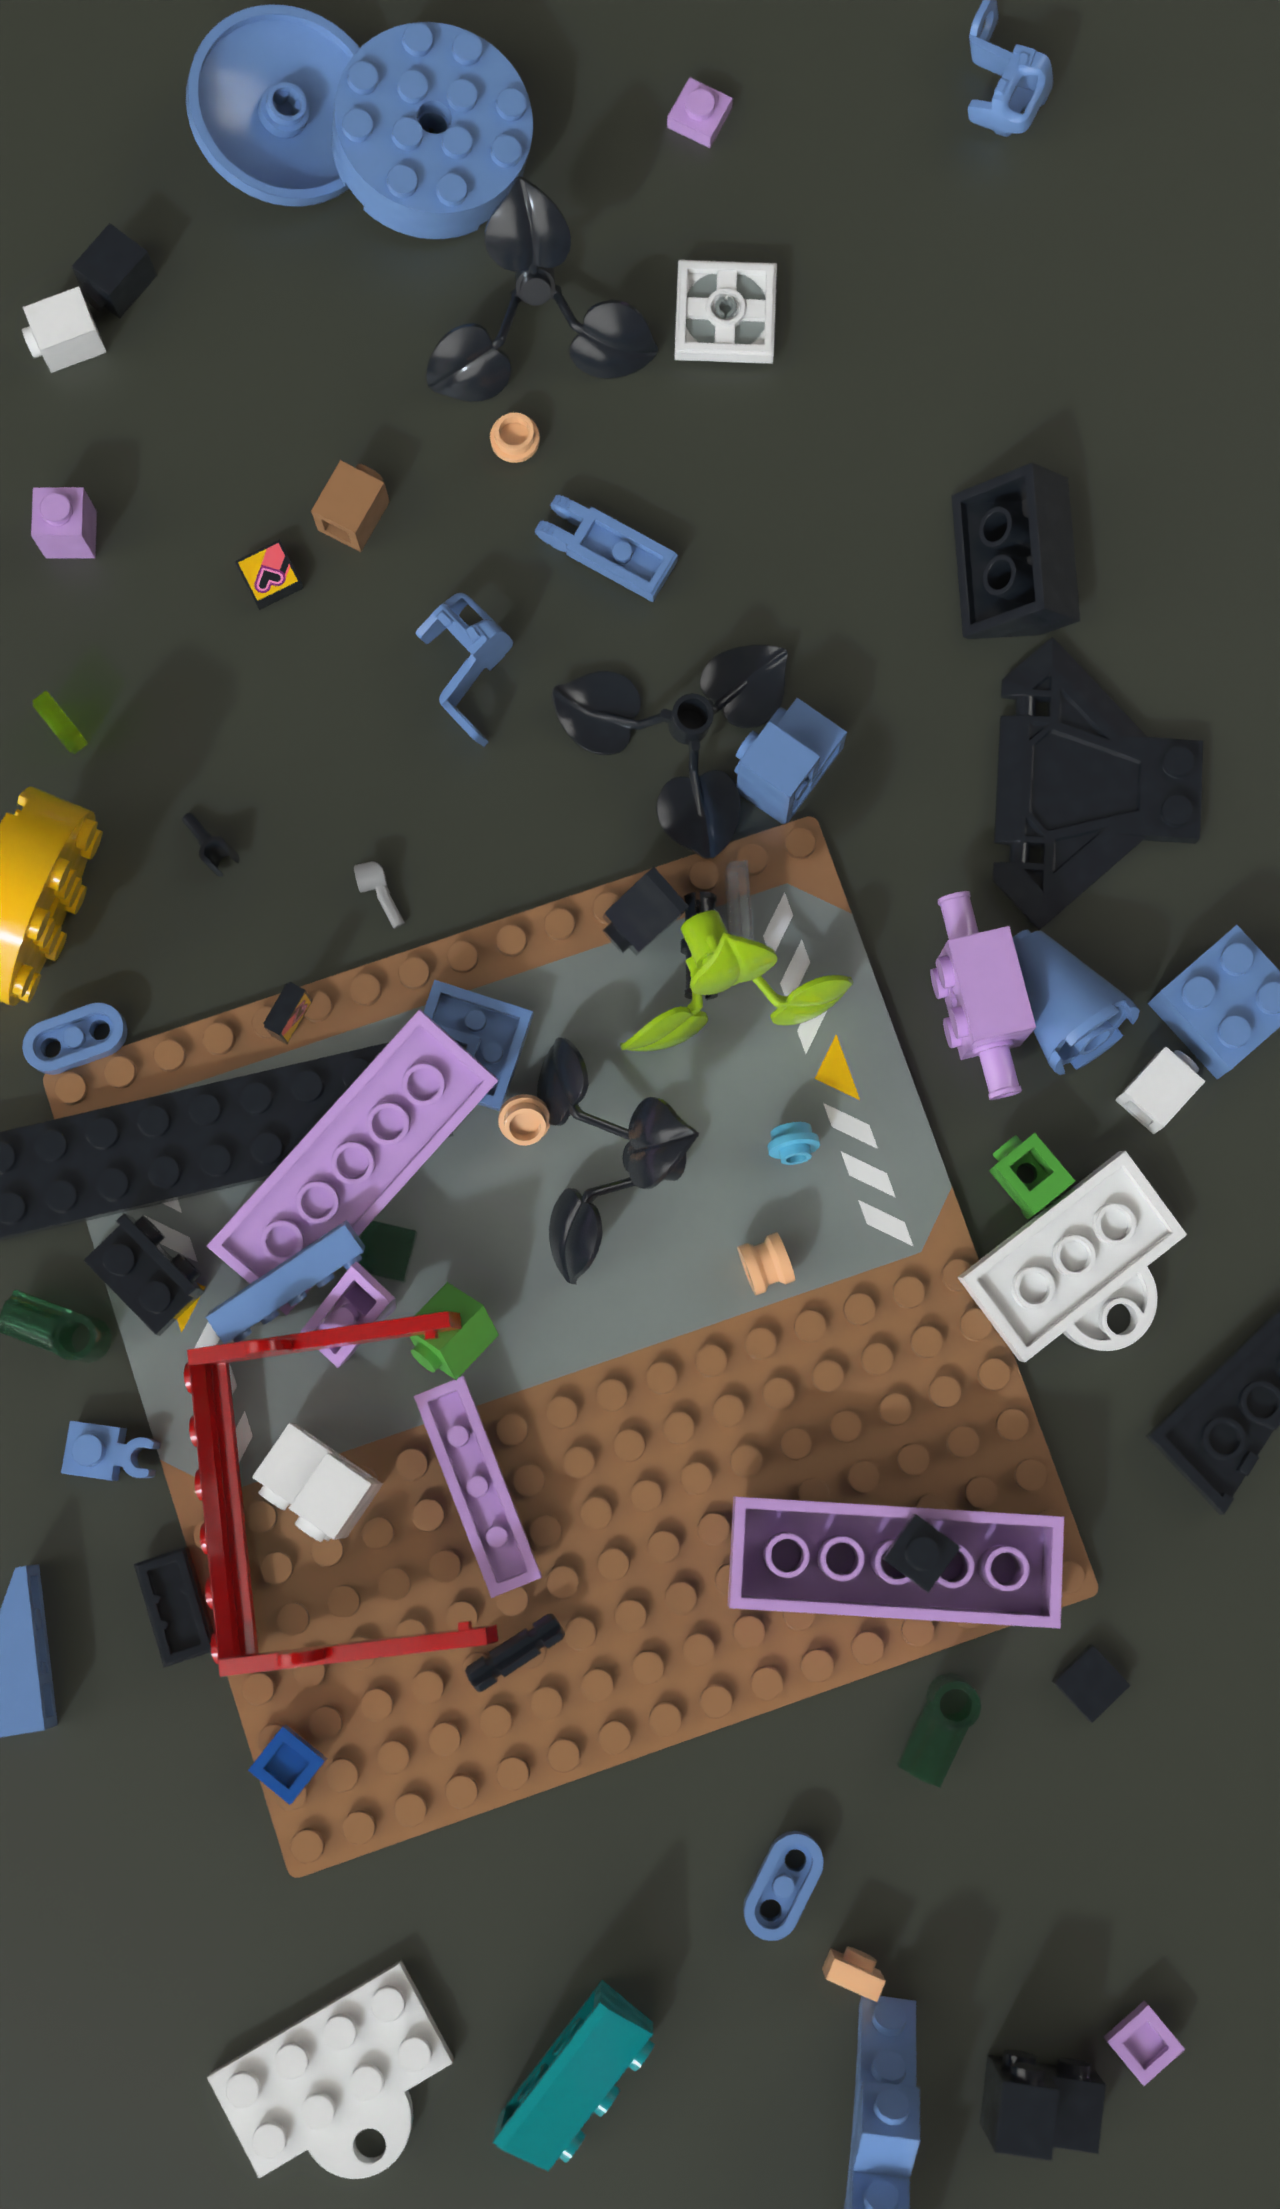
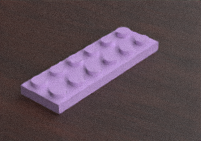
(358, 1149)

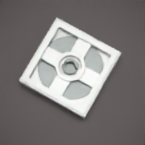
(725, 311)

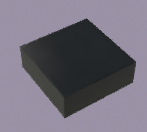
(1091, 1683)

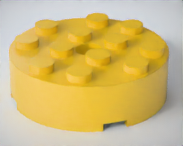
(40, 881)

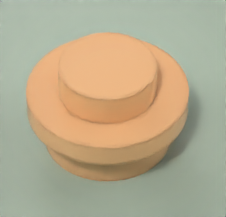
(514, 437)
(524, 1119)

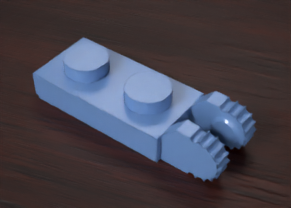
(610, 548)

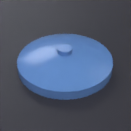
(267, 101)

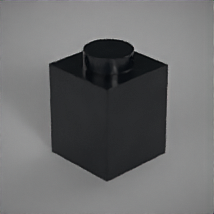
(113, 271)

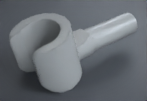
(372, 877)

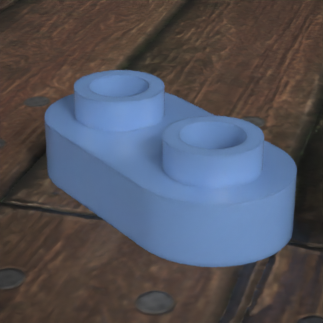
(76, 1036)
(784, 1884)

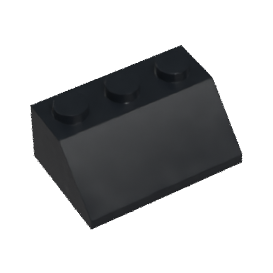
(1016, 555)

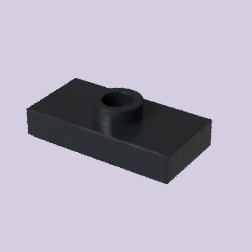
(175, 1606)

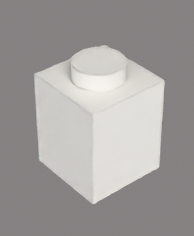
(62, 330)
(1161, 1089)

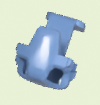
(1023, 68)
(483, 640)

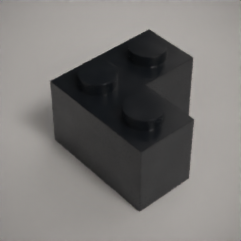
(1041, 2105)

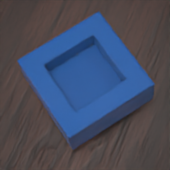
(287, 1764)

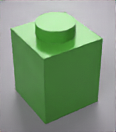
(455, 1348)

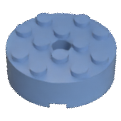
(440, 81)

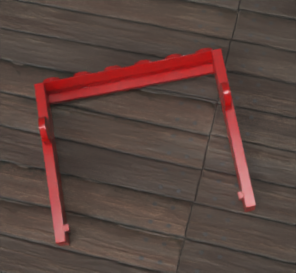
(224, 1528)

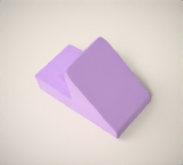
(353, 1301)

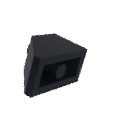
(643, 913)

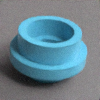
(793, 1143)

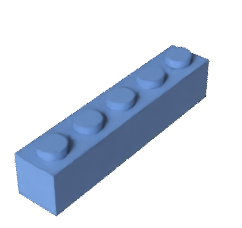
(286, 1283)

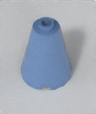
(1070, 1002)

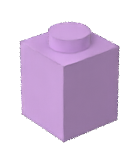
(64, 522)

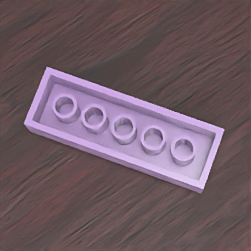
(832, 1563)

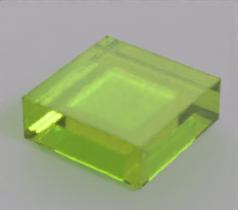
(59, 722)

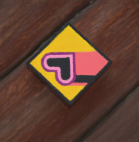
(269, 574)
(287, 1012)

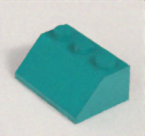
(574, 2079)

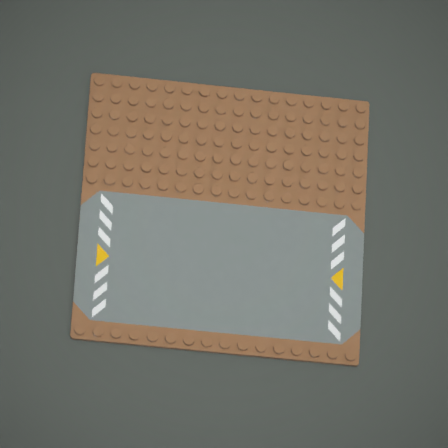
(611, 1400)

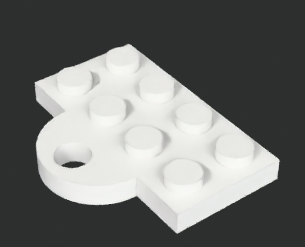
(1078, 1264)
(335, 2077)

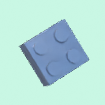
(1223, 1002)

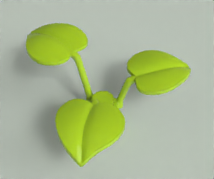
(724, 961)

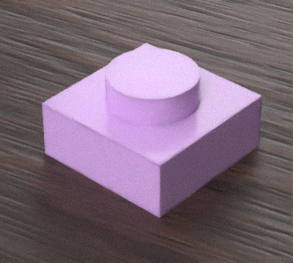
(699, 112)
(1144, 2043)

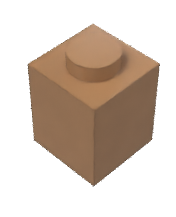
(351, 504)

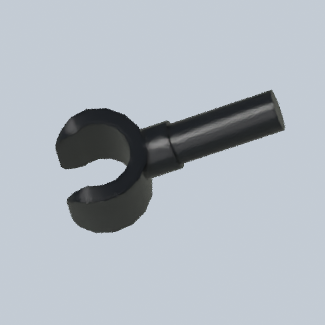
(212, 848)

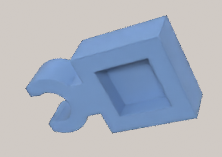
(101, 1451)

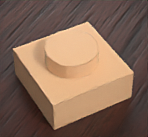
(854, 1972)

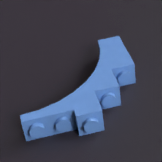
(884, 2106)

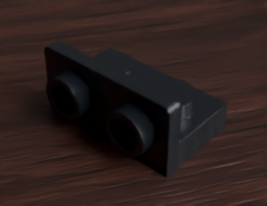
(145, 1274)

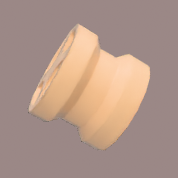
(766, 1263)

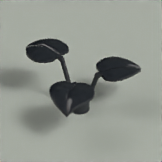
(531, 239)
(693, 809)
(653, 1154)

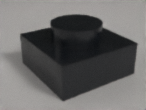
(921, 1552)

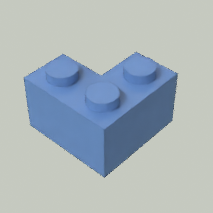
(787, 759)

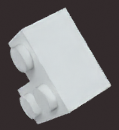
(317, 1482)

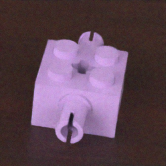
(982, 994)

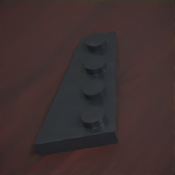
(1226, 1419)

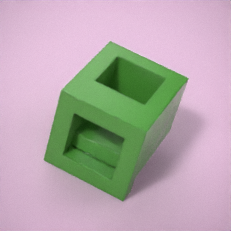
(1049, 1174)

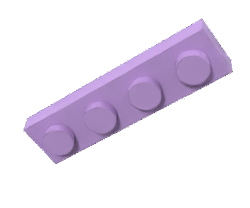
(478, 1487)

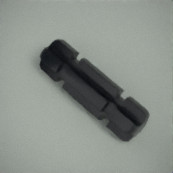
(514, 1652)

